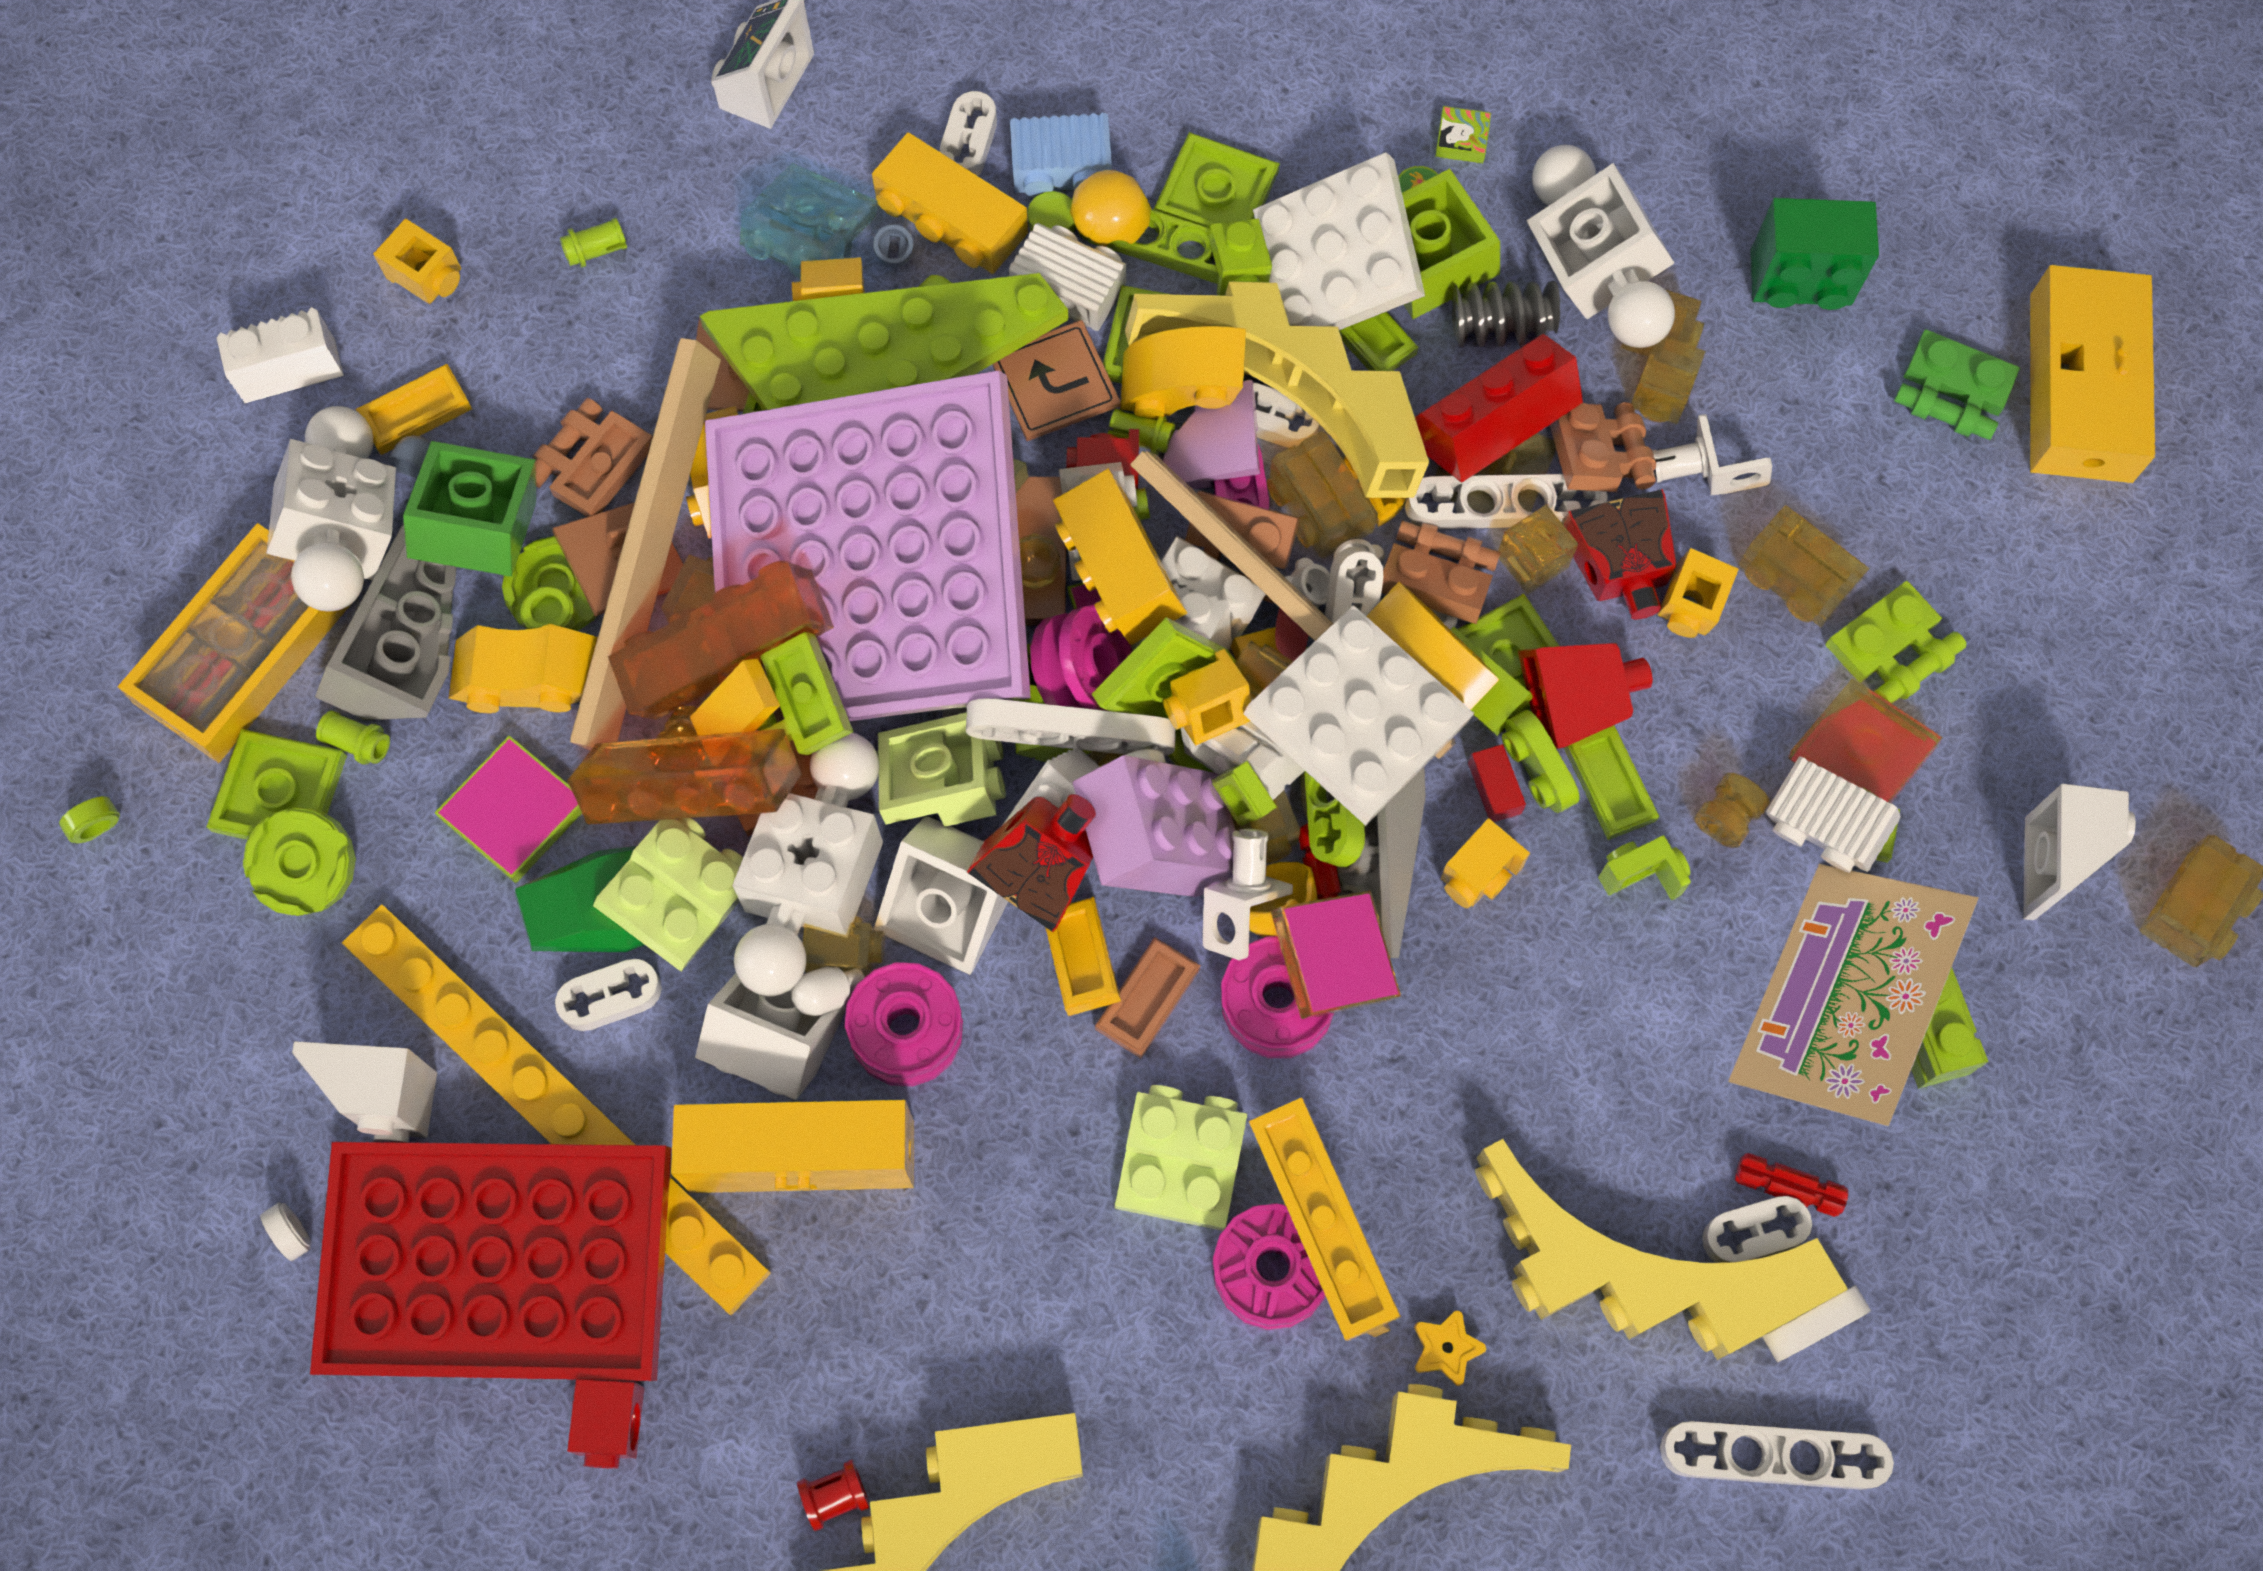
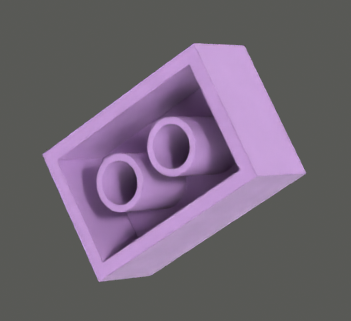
(1157, 827)

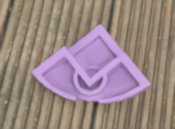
(1217, 442)

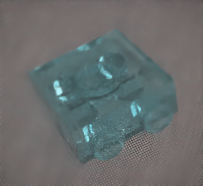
(804, 219)

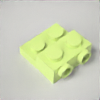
(938, 771)
(673, 890)
(1181, 1158)

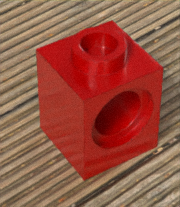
(605, 1422)

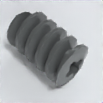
(1505, 313)

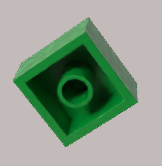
(1814, 252)

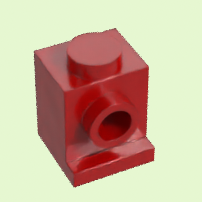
(1106, 449)

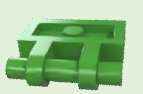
(1959, 373)

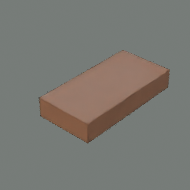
(1148, 997)

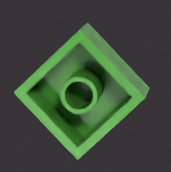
(470, 508)

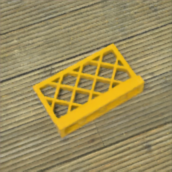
(1325, 1220)

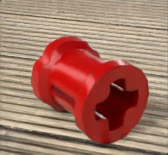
(833, 1495)

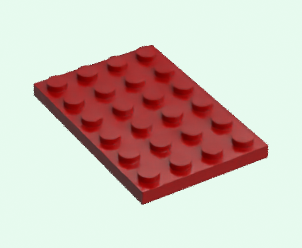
(492, 1261)

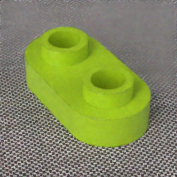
(1550, 778)

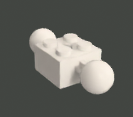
(1602, 245)
(332, 509)
(807, 866)

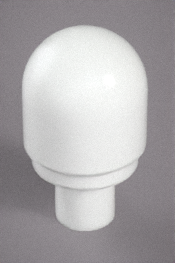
(825, 990)

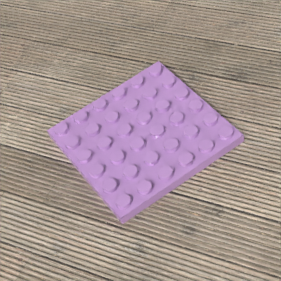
(906, 527)

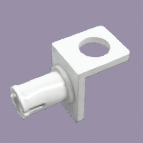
(1702, 459)
(1237, 894)

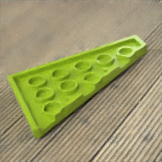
(881, 338)

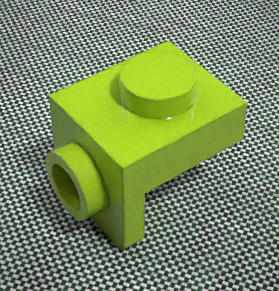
(1239, 252)
(1633, 863)

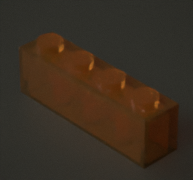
(707, 643)
(685, 777)

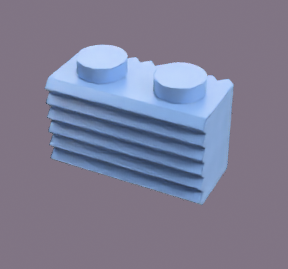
(1058, 151)

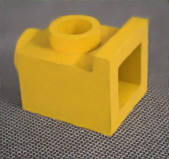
(418, 262)
(1705, 581)
(1209, 699)
(1483, 865)

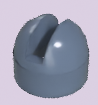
(882, 245)
(409, 455)

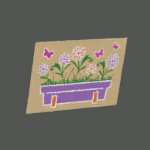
(1854, 993)

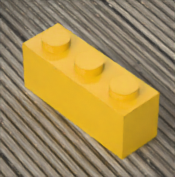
(949, 204)
(1116, 558)

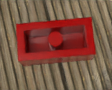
(1496, 783)

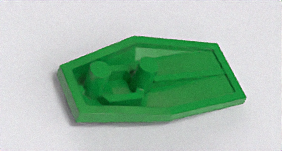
(561, 910)

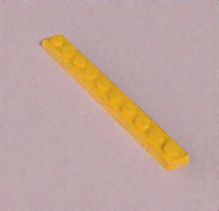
(541, 1093)

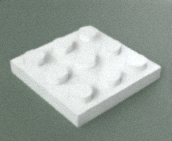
(1342, 247)
(1358, 714)

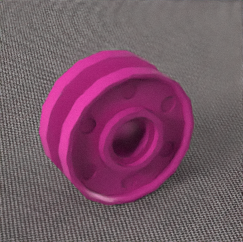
(1074, 657)
(895, 992)
(1251, 1020)
(1241, 1287)

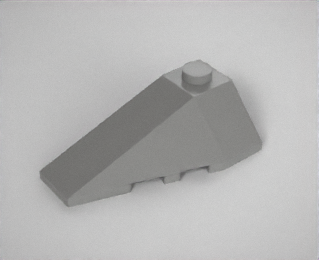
(396, 642)
(1387, 858)

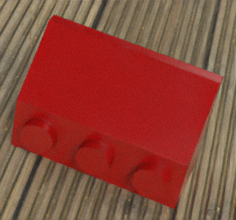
(1501, 407)

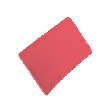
(1289, 636)

